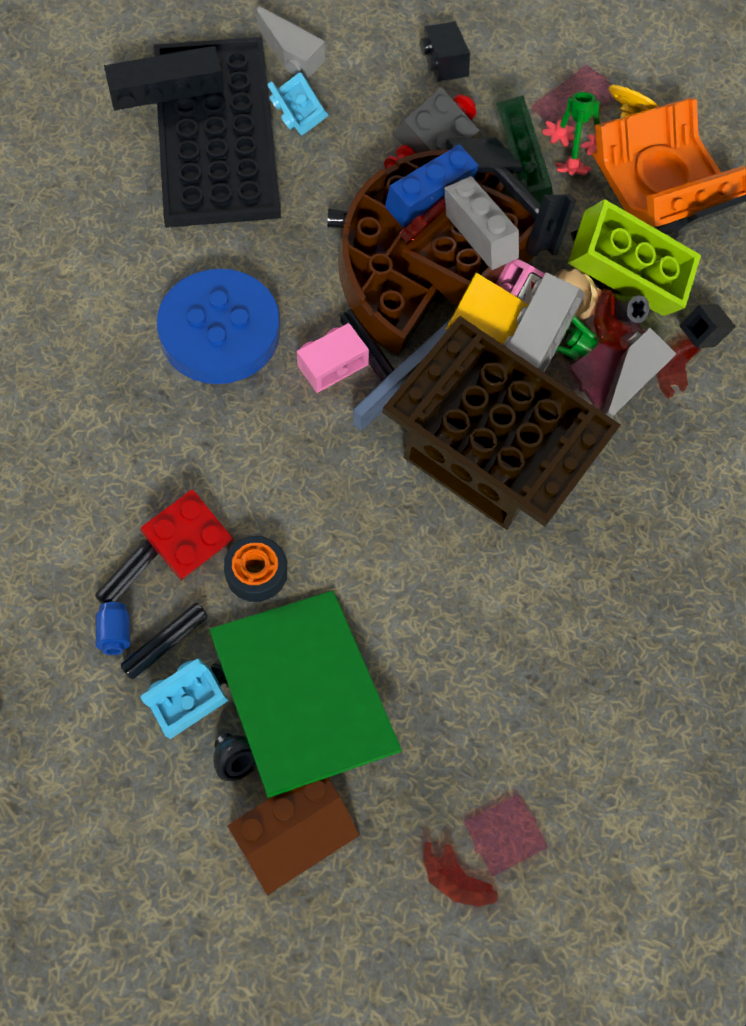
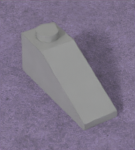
(292, 45)
(636, 366)

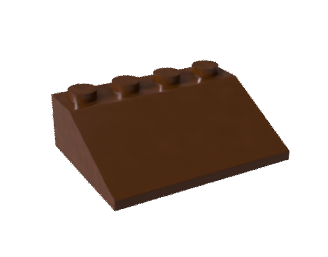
(451, 261)

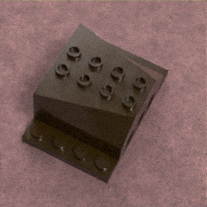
(496, 427)

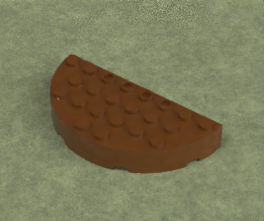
(374, 276)

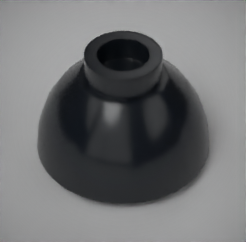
(232, 757)

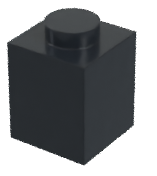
(707, 325)

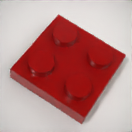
(186, 534)

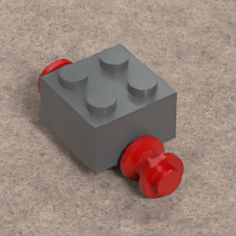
(434, 123)

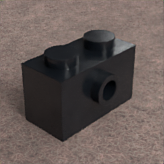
(446, 51)

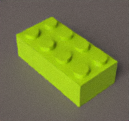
(634, 257)

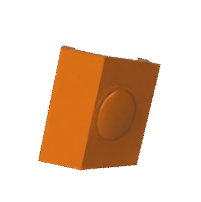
(662, 165)

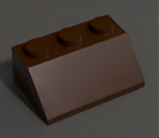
(293, 832)

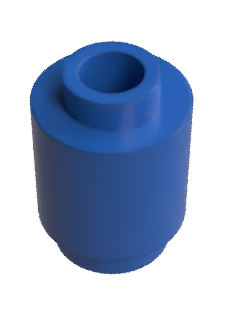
(112, 628)

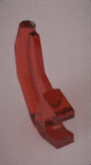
(422, 221)
(607, 326)
(674, 370)
(452, 881)

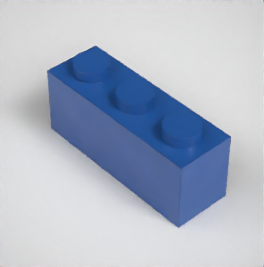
(426, 185)

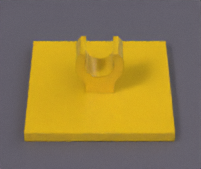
(489, 308)

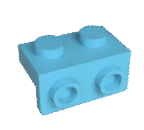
(299, 104)
(184, 697)

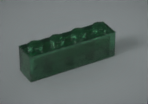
(524, 146)

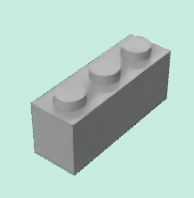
(482, 223)
(545, 320)

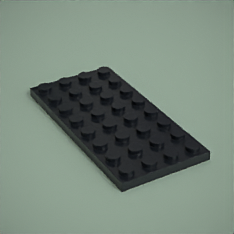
(220, 144)

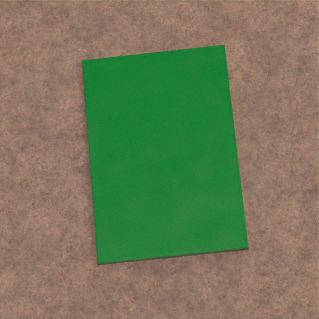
(303, 693)

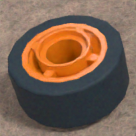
(260, 585)

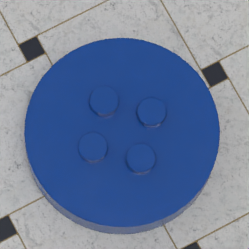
(218, 326)

